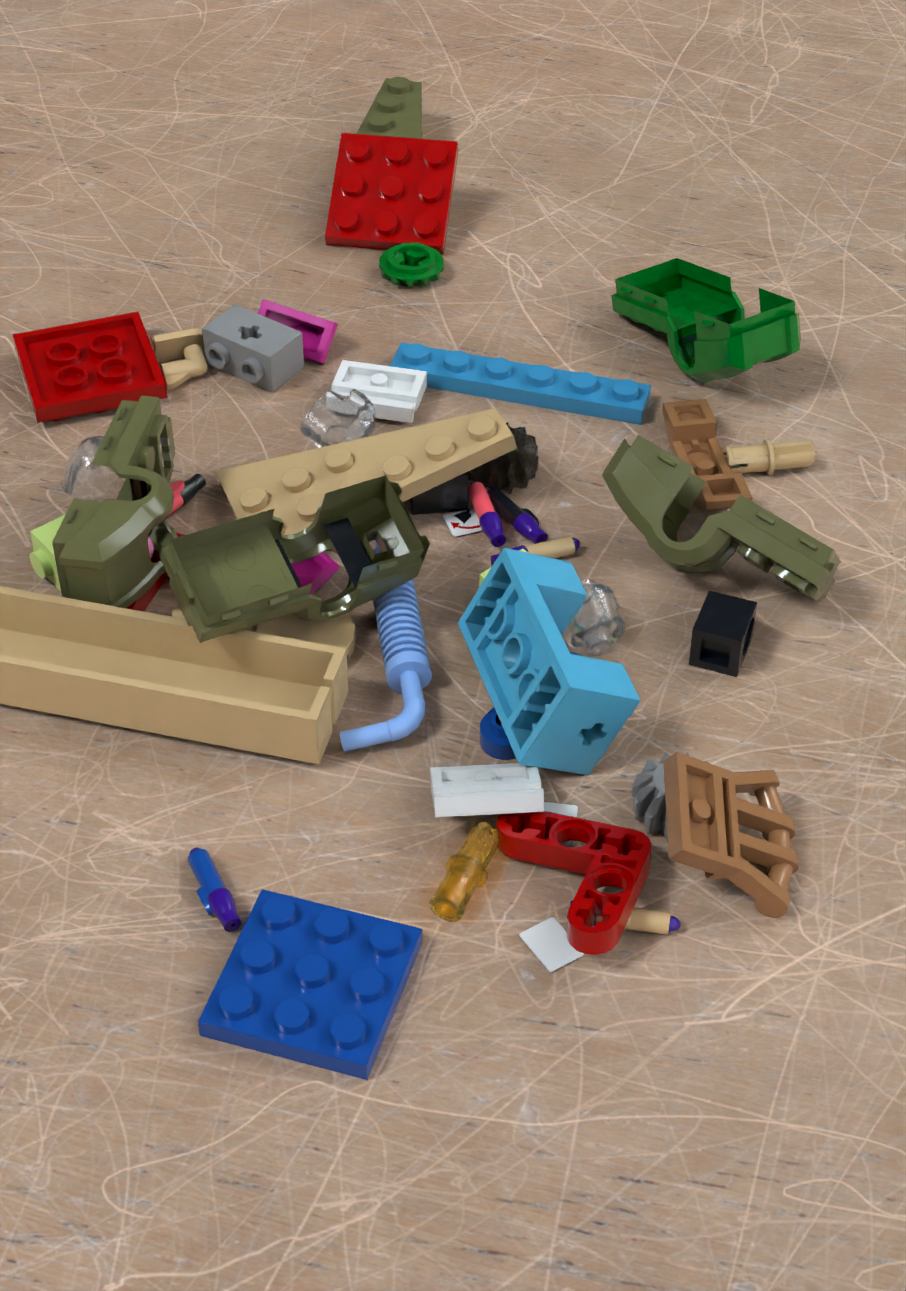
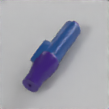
(212, 890)

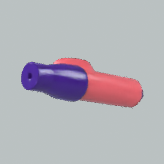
(488, 518)

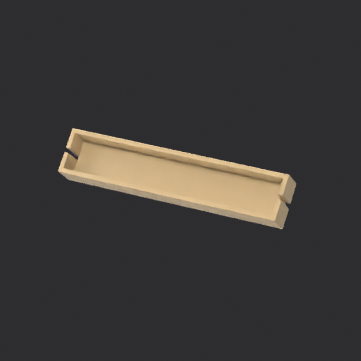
(159, 679)

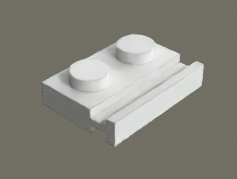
(392, 390)
(486, 790)

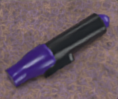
(520, 518)

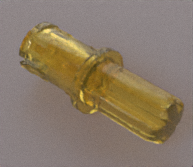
(465, 873)

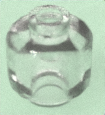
(597, 623)

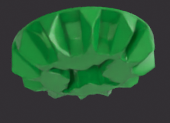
(421, 262)

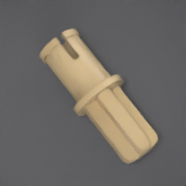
(770, 456)

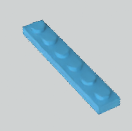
(527, 383)

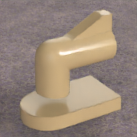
(177, 346)

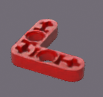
(620, 863)

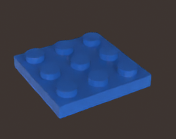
(312, 984)

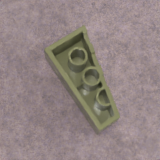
(395, 110)

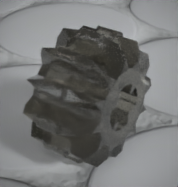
(512, 468)

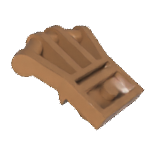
(706, 833)

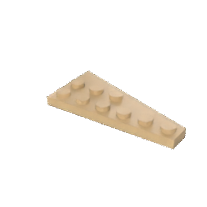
(411, 456)

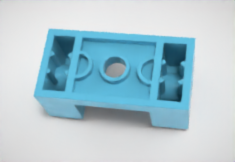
(551, 703)

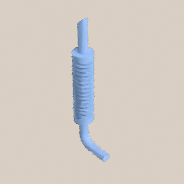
(404, 663)

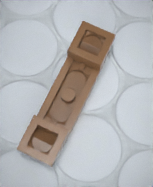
(693, 439)

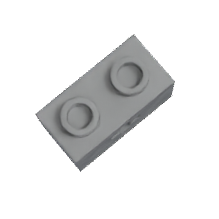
(253, 348)

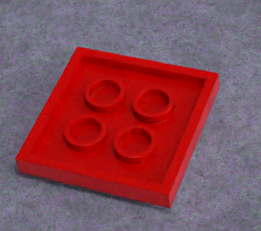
(391, 192)
(88, 366)

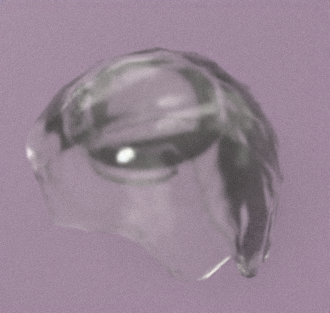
(339, 418)
(86, 480)

